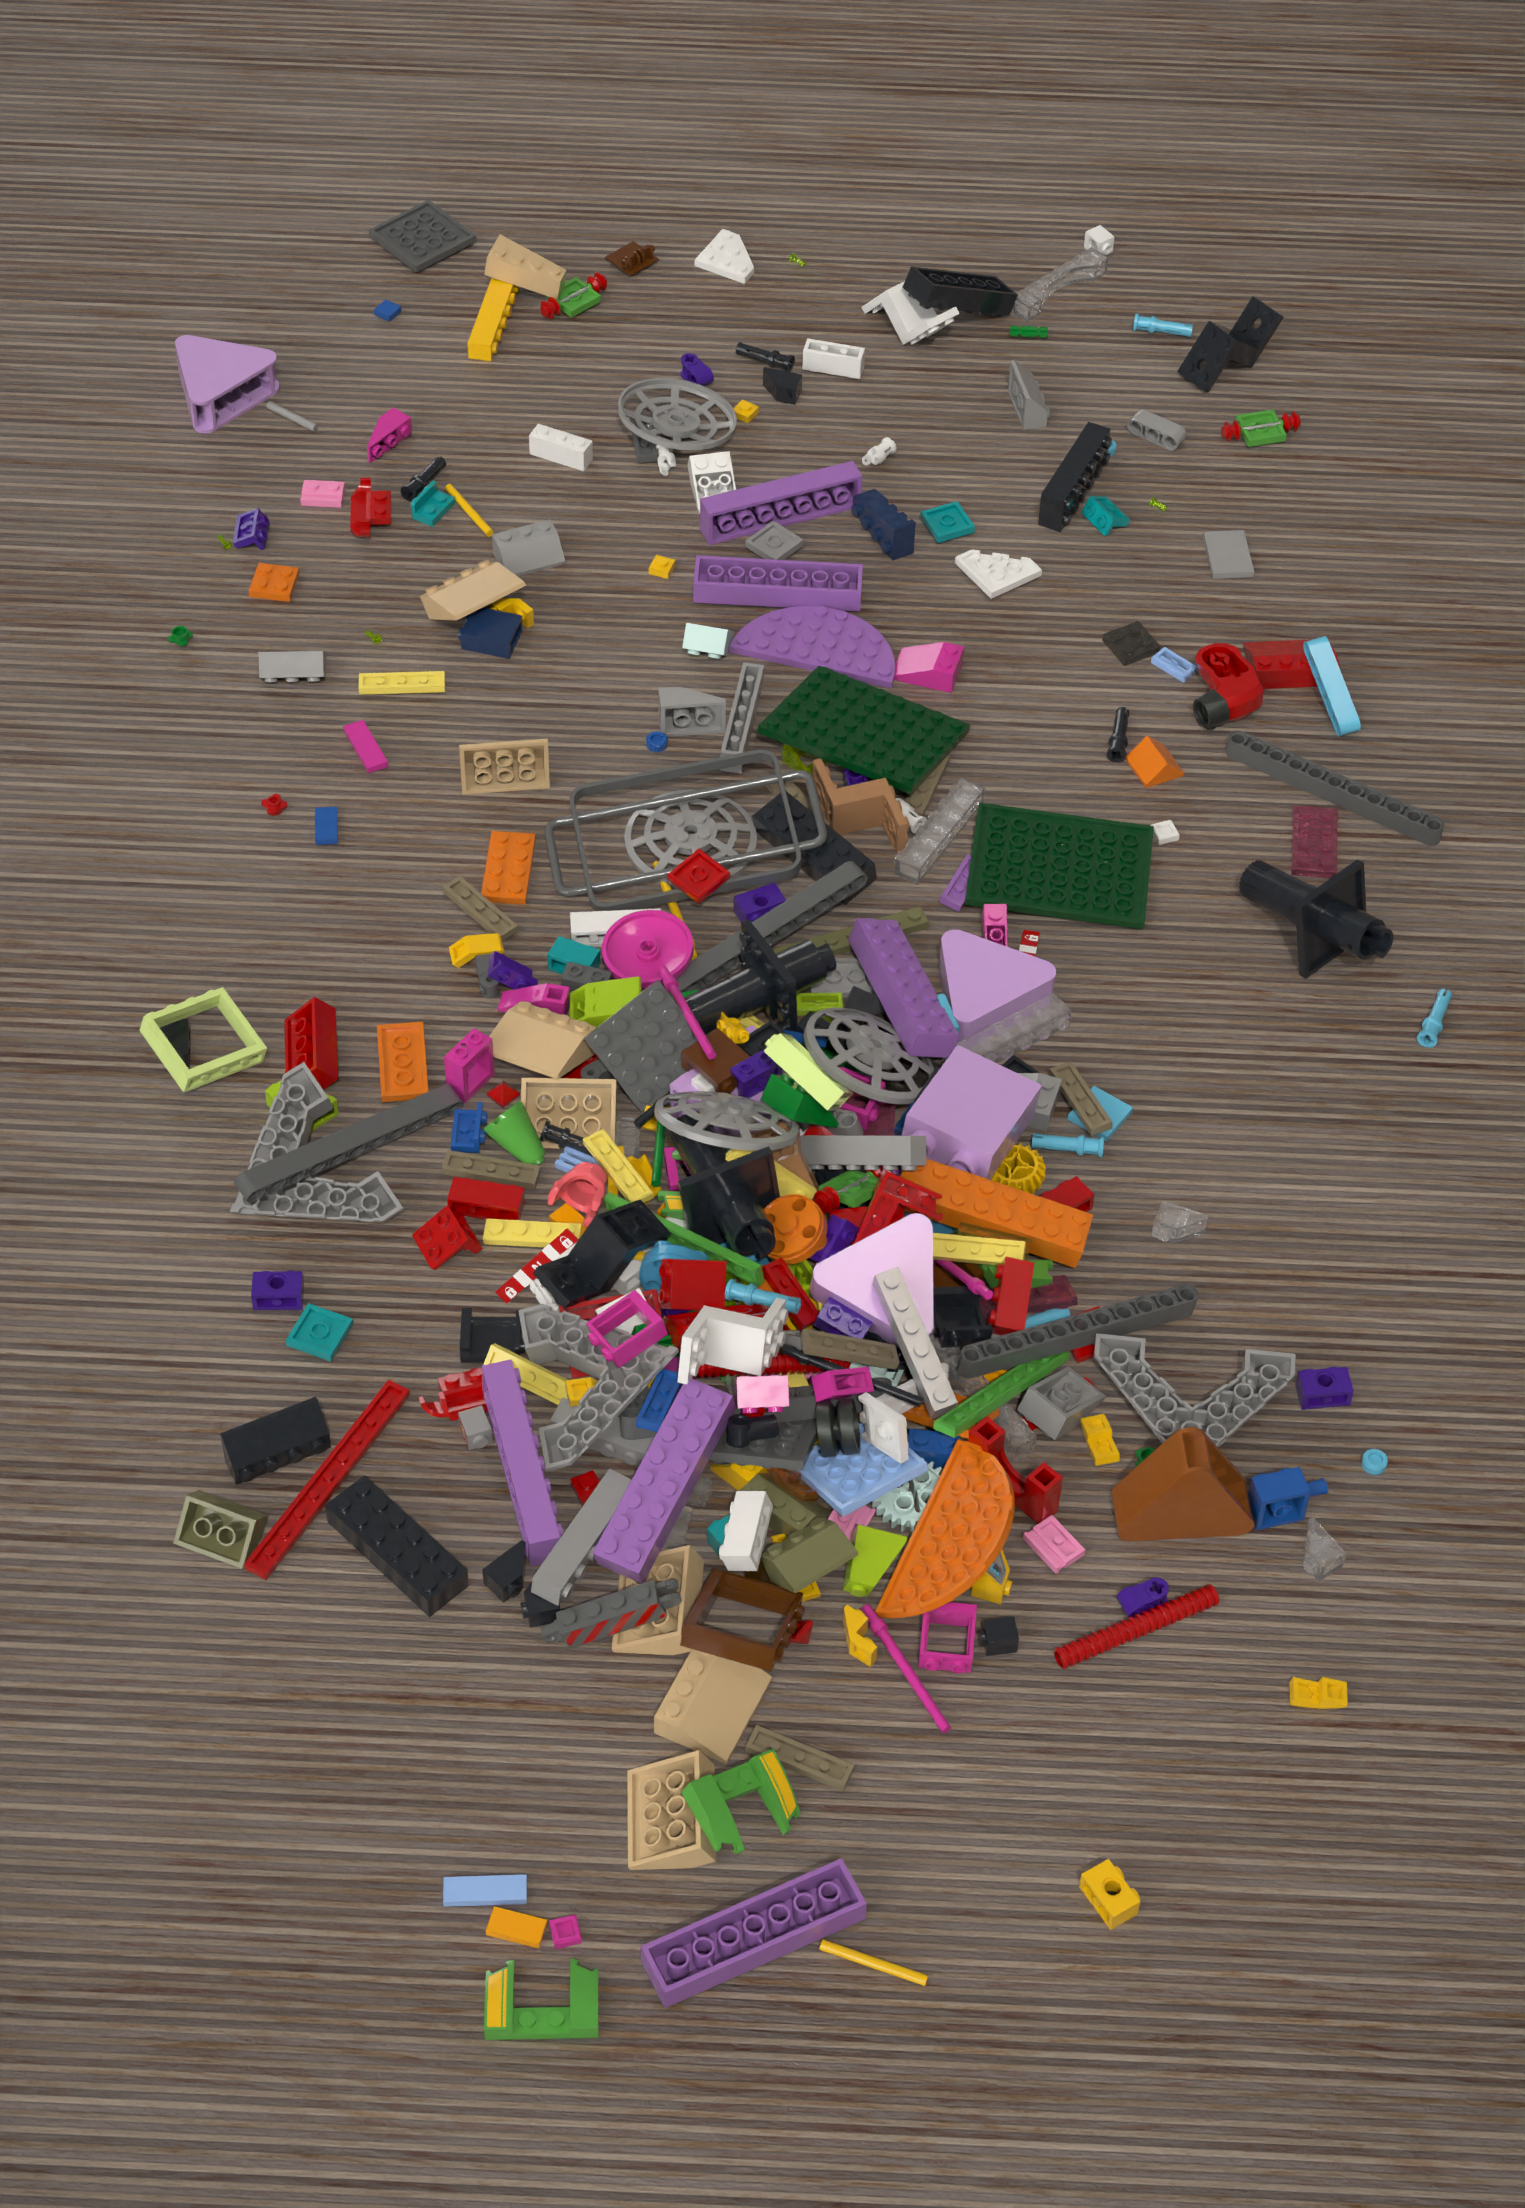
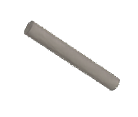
(292, 416)

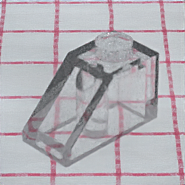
(1178, 1223)
(1321, 1552)

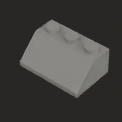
(1026, 397)
(528, 548)
(292, 665)

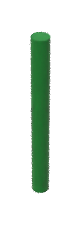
(658, 1155)

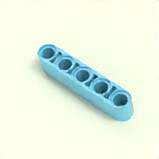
(1332, 686)

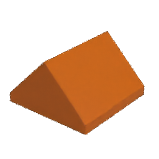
(1153, 763)

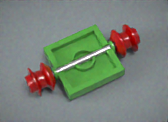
(575, 296)
(1261, 427)
(847, 1188)

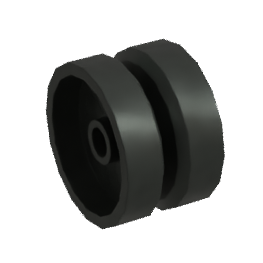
(838, 1428)

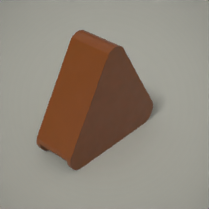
(1182, 1493)

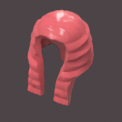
(581, 1189)

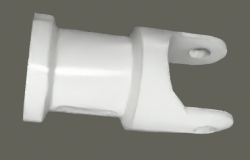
(878, 454)
(665, 459)
(914, 819)

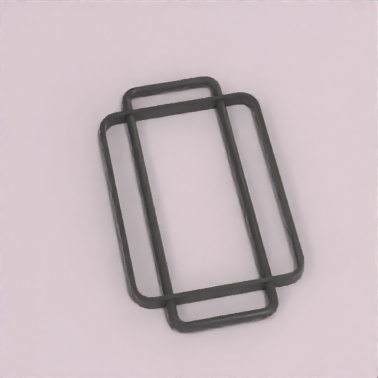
(674, 772)

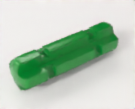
(1028, 331)

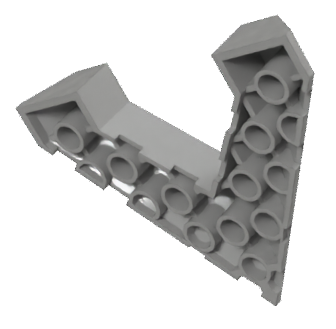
(288, 1128)
(564, 1338)
(1165, 1413)

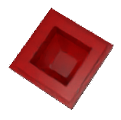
(503, 1094)
(802, 1633)

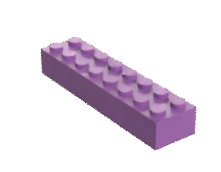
(780, 500)
(777, 583)
(903, 988)
(521, 1460)
(664, 1480)
(753, 1932)

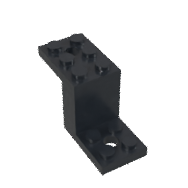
(1220, 344)
(602, 1253)

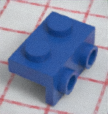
(467, 1129)

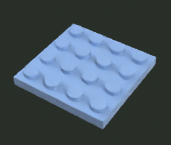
(858, 1479)

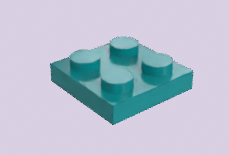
(947, 521)
(319, 1332)

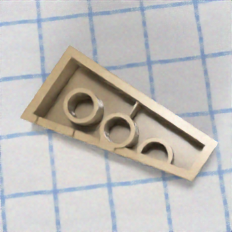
(524, 268)

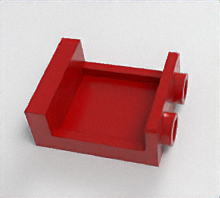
(692, 1284)

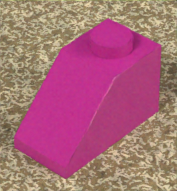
(842, 1383)

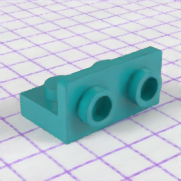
(431, 505)
(1104, 514)

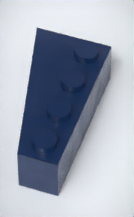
(885, 523)

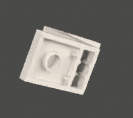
(907, 316)
(732, 1340)

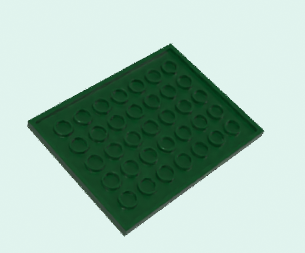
(864, 729)
(1060, 865)

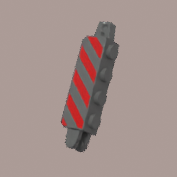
(612, 1613)

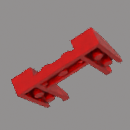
(888, 1193)

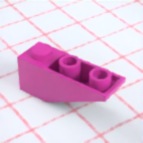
(388, 432)
(995, 923)
(546, 995)

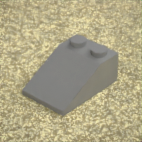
(690, 712)
(1047, 1100)
(1060, 1402)

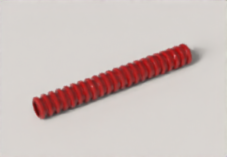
(779, 1364)
(1136, 1626)

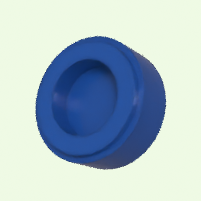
(656, 741)

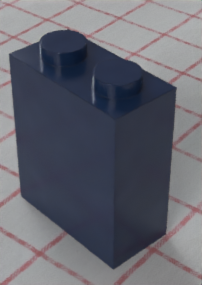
(491, 632)

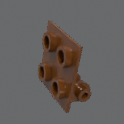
(632, 257)

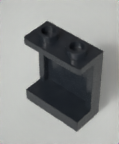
(958, 1317)
(481, 1332)

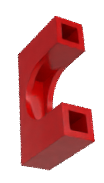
(1037, 1493)

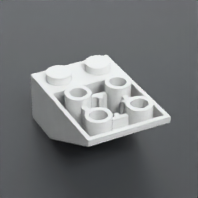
(710, 475)

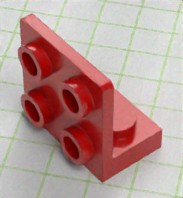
(445, 1236)

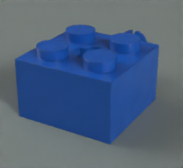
(1281, 1497)

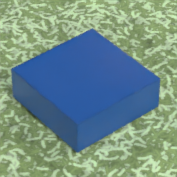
(387, 310)

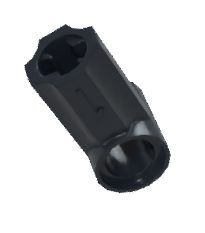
(746, 1429)

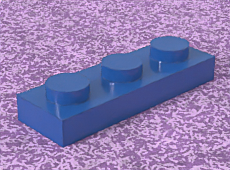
(659, 1400)

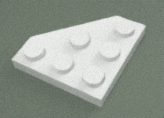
(726, 257)
(997, 572)

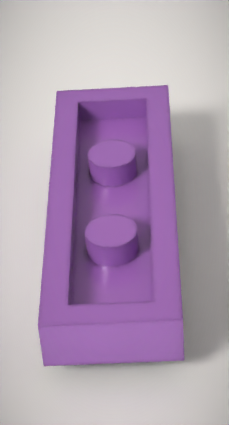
(955, 893)

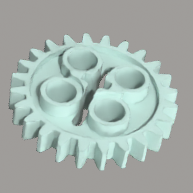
(890, 1503)

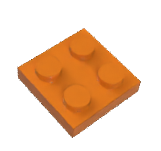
(274, 582)

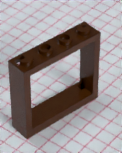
(747, 1592)

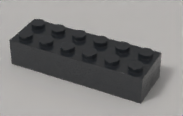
(959, 289)
(1074, 477)
(816, 862)
(397, 1545)

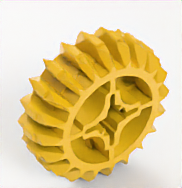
(1028, 1170)

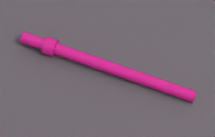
(671, 985)
(973, 1283)
(880, 1629)

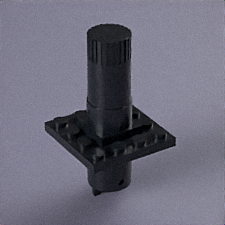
(1325, 917)
(765, 982)
(727, 1197)

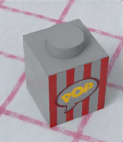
(475, 1427)

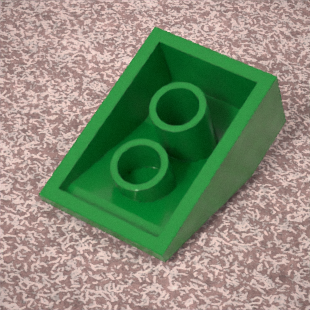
(795, 1102)

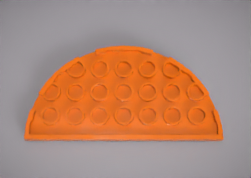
(955, 1535)

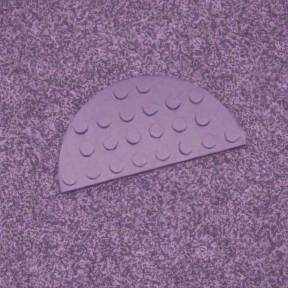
(819, 637)

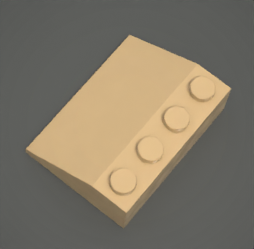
(470, 591)
(504, 766)
(541, 1040)
(572, 1103)
(665, 1634)
(711, 1704)
(660, 1820)

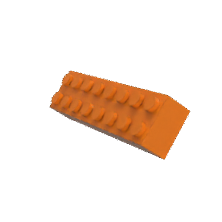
(1055, 1229)

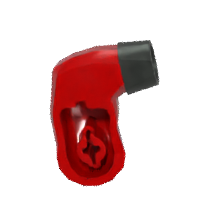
(1232, 684)

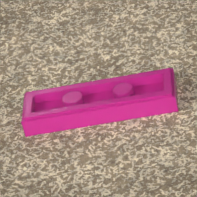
(365, 746)

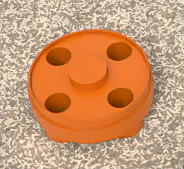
(796, 1227)

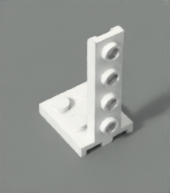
(885, 1423)

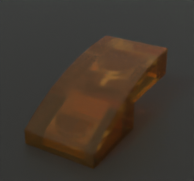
(790, 1482)

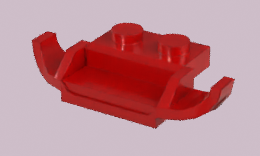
(368, 508)
(457, 1394)

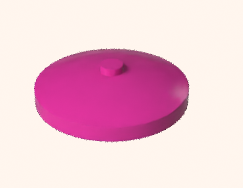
(644, 943)

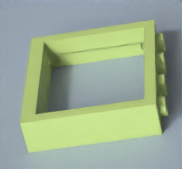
(215, 1069)
(805, 1071)

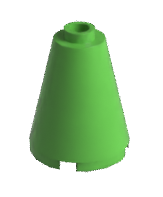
(517, 1134)

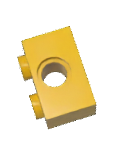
(1111, 1908)

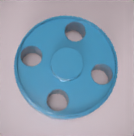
(652, 1260)

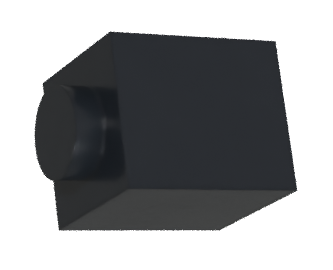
(999, 1636)

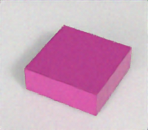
(565, 1931)

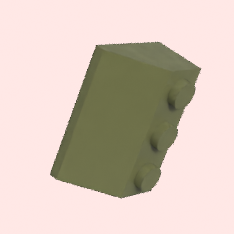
(788, 1512)
(219, 1528)
(808, 1555)

